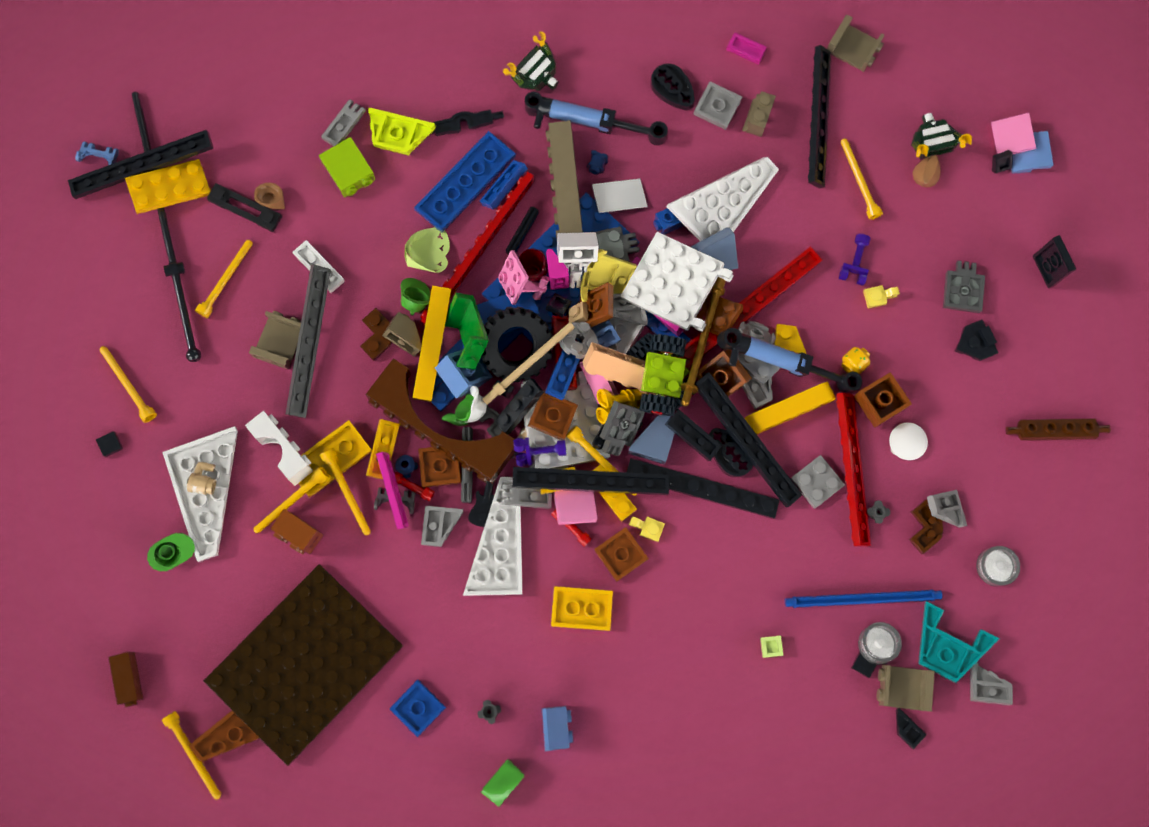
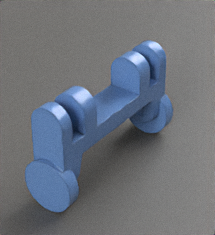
(87, 150)

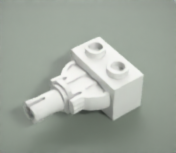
(577, 251)

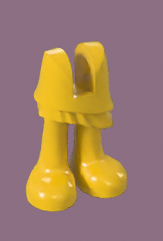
(606, 400)

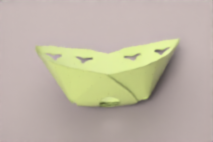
(425, 250)

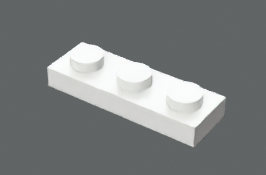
(308, 256)

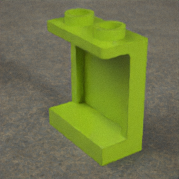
(347, 167)

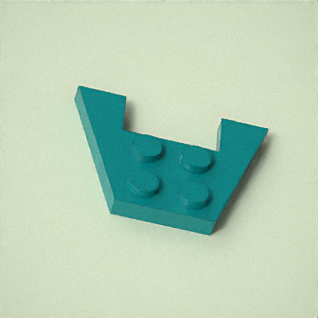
(945, 653)

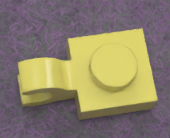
(878, 296)
(649, 529)

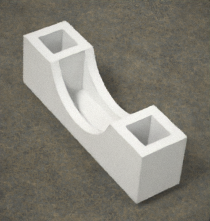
(292, 464)

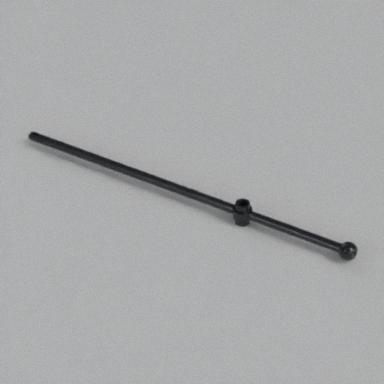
(173, 269)

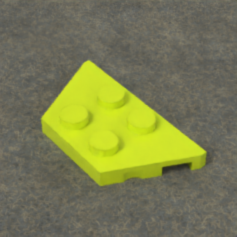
(397, 132)

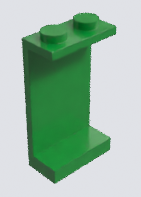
(466, 317)

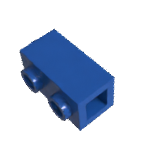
(666, 222)

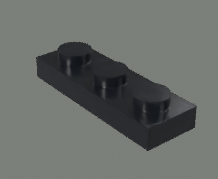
(519, 406)
(693, 435)

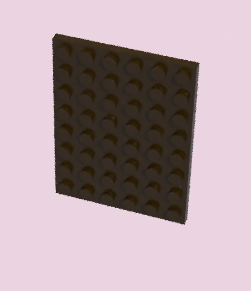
(303, 664)

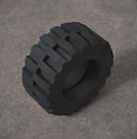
(511, 318)

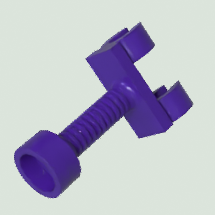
(862, 241)
(526, 458)

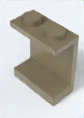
(854, 45)
(277, 340)
(905, 688)

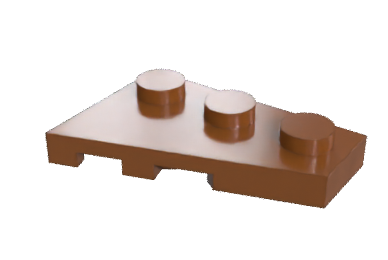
(223, 737)

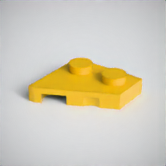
(789, 338)

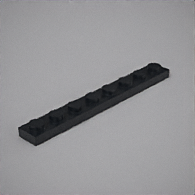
(819, 117)
(140, 163)
(747, 440)
(590, 481)
(710, 490)

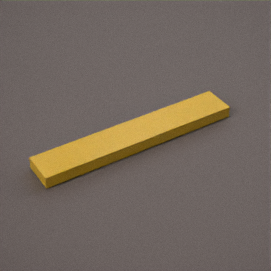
(431, 343)

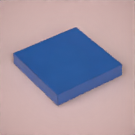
(417, 708)

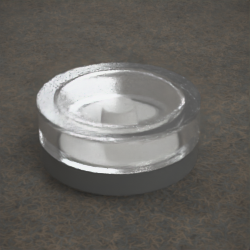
(998, 566)
(879, 643)

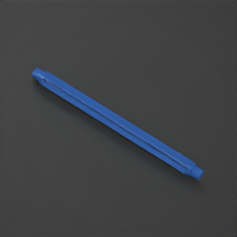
(868, 598)

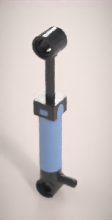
(587, 116)
(796, 363)

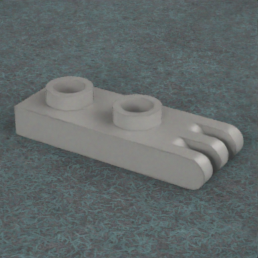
(343, 123)
(526, 497)

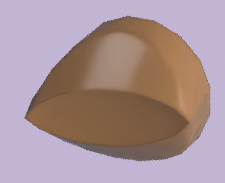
(927, 172)
(269, 196)

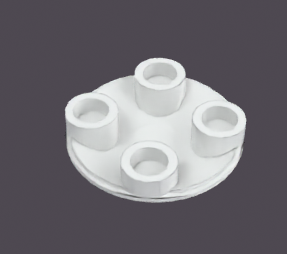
(908, 441)

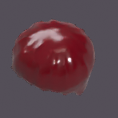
(534, 264)

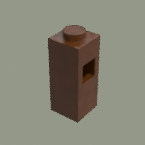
(126, 679)

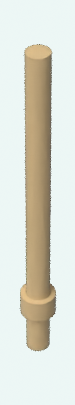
(499, 388)

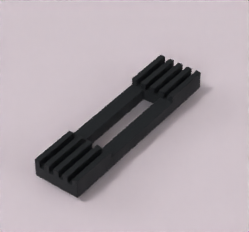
(267, 219)

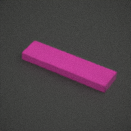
(392, 490)

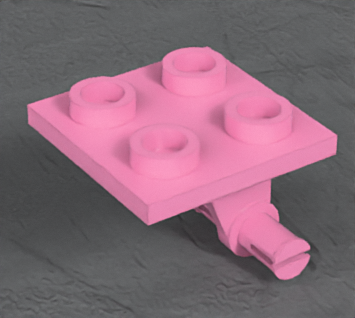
(515, 280)

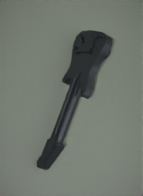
(480, 511)

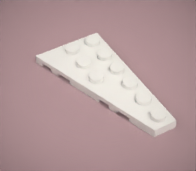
(498, 556)

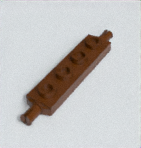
(1058, 429)

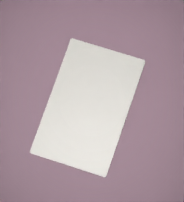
(619, 195)

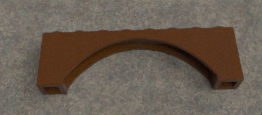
(483, 456)

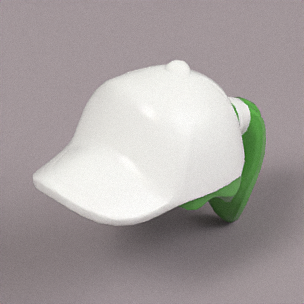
(468, 410)

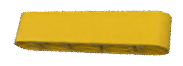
(790, 408)

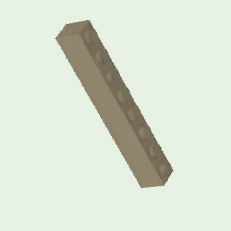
(565, 178)

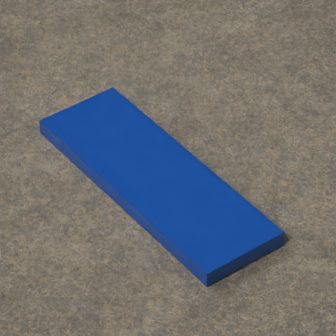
(465, 181)

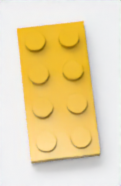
(167, 186)
(349, 449)

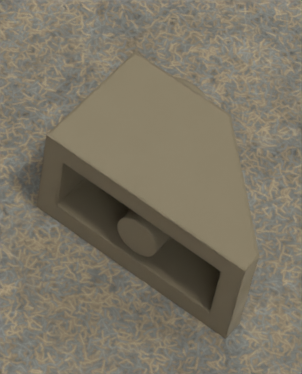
(403, 333)

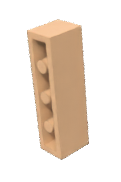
(614, 366)

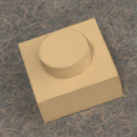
(578, 312)

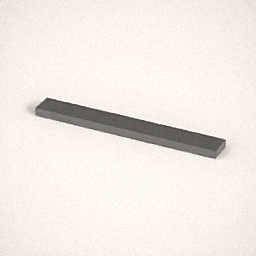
(308, 341)

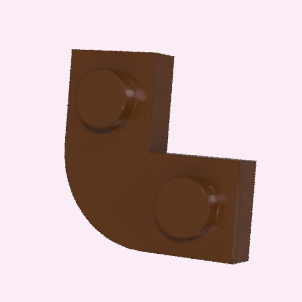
(376, 343)
(931, 530)

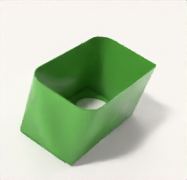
(503, 782)

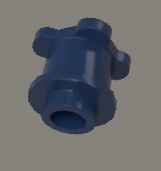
(597, 162)
(409, 469)

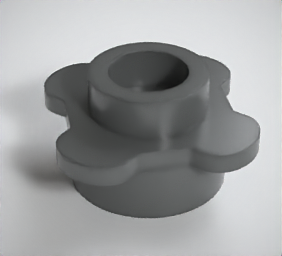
(872, 512)
(494, 711)

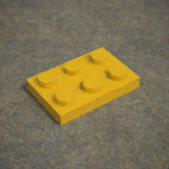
(582, 608)

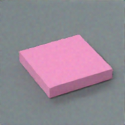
(1014, 134)
(575, 507)

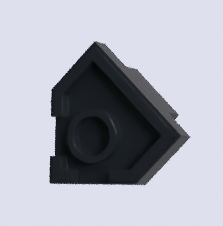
(977, 341)

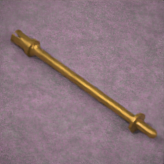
(689, 387)

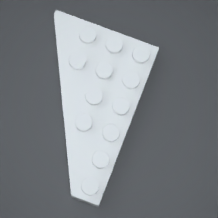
(724, 200)
(201, 512)

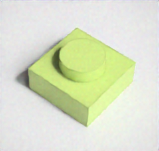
(771, 646)

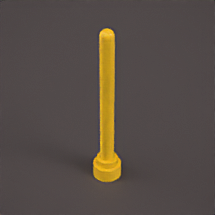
(873, 210)
(205, 308)
(146, 412)
(576, 436)
(330, 458)
(320, 475)
(172, 721)

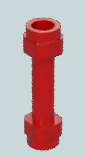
(426, 493)
(583, 538)

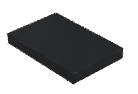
(1054, 261)

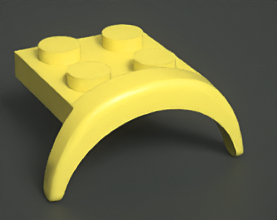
(606, 270)

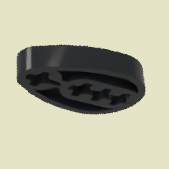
(678, 79)
(725, 461)

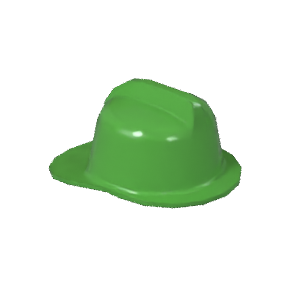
(414, 295)
(170, 551)

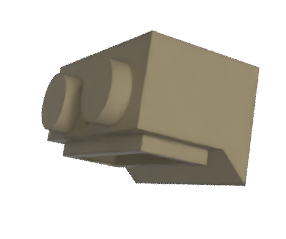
(759, 114)

